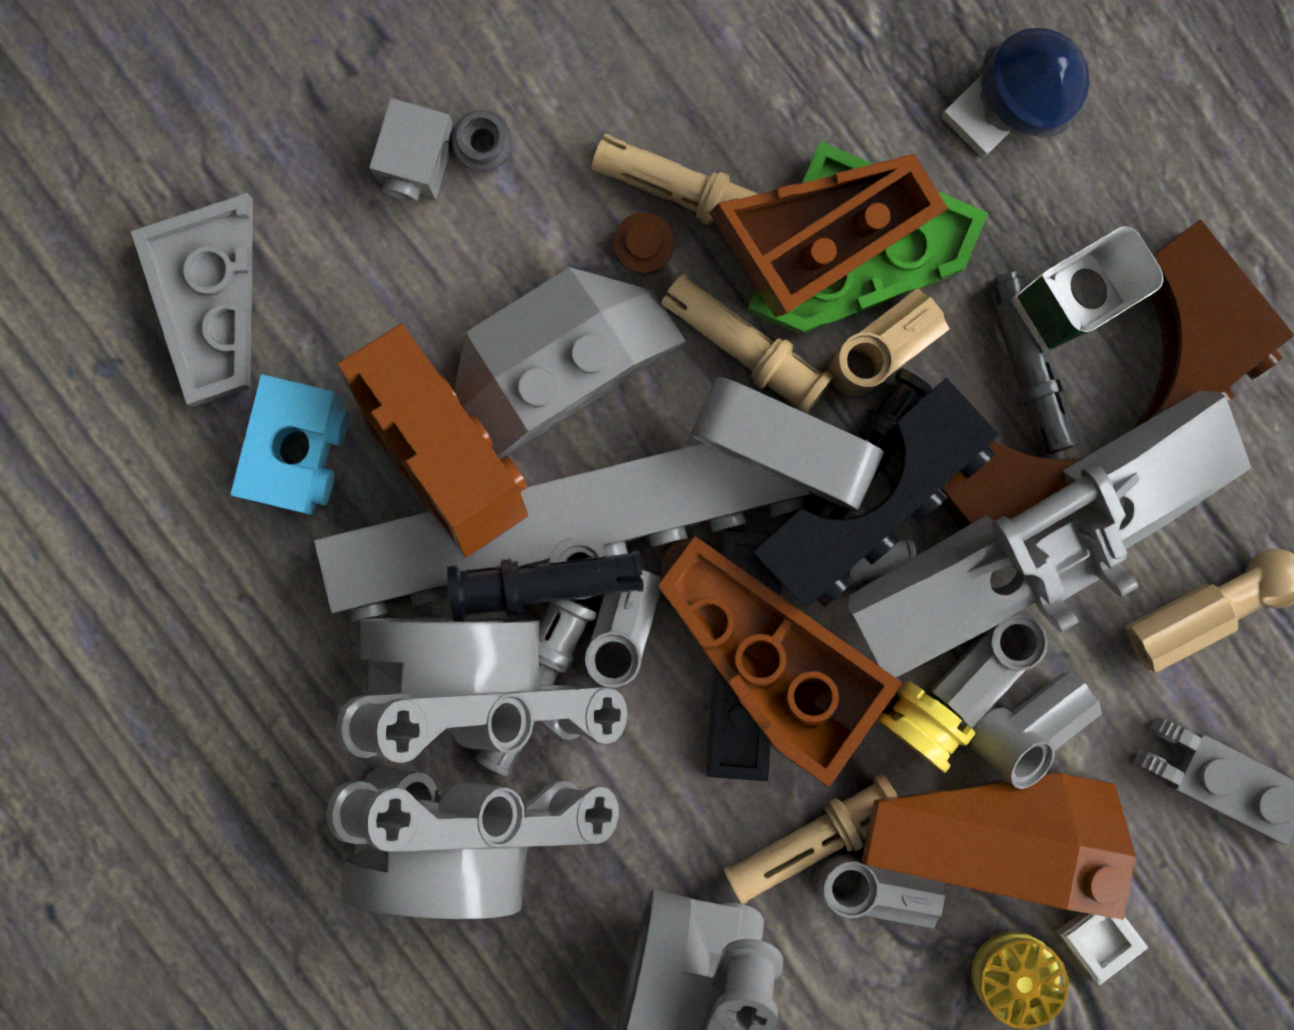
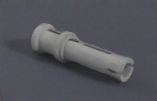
(558, 636)

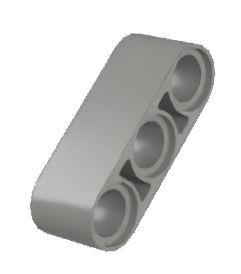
(787, 443)

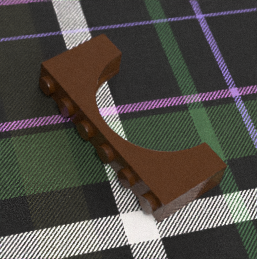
(1211, 337)

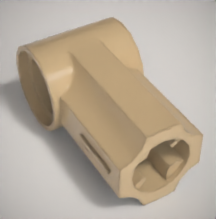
(889, 342)

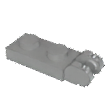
(1225, 781)

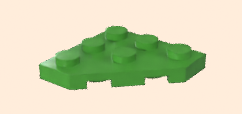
(916, 261)

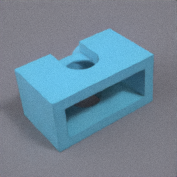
(278, 413)

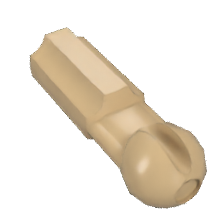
(1212, 611)

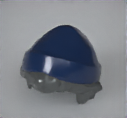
(1033, 83)

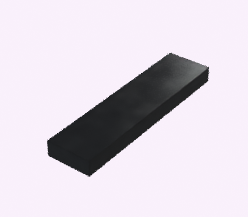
(734, 740)

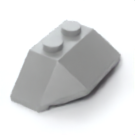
(558, 353)

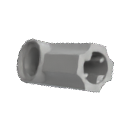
(624, 621)
(985, 671)
(1025, 740)
(880, 892)

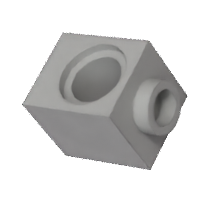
(412, 151)

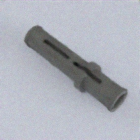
(1035, 373)

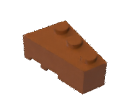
(824, 228)
(434, 441)

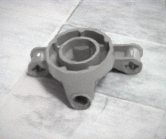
(467, 678)
(454, 850)
(700, 968)

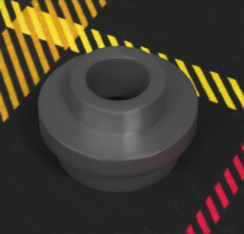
(480, 123)

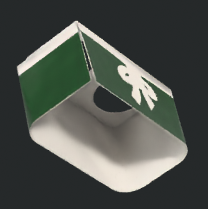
(1126, 269)

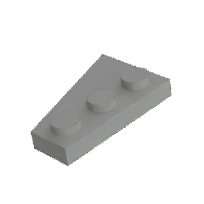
(203, 294)

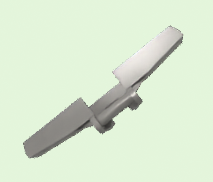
(1057, 543)

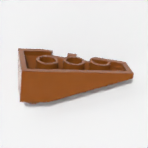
(787, 670)
(1039, 844)

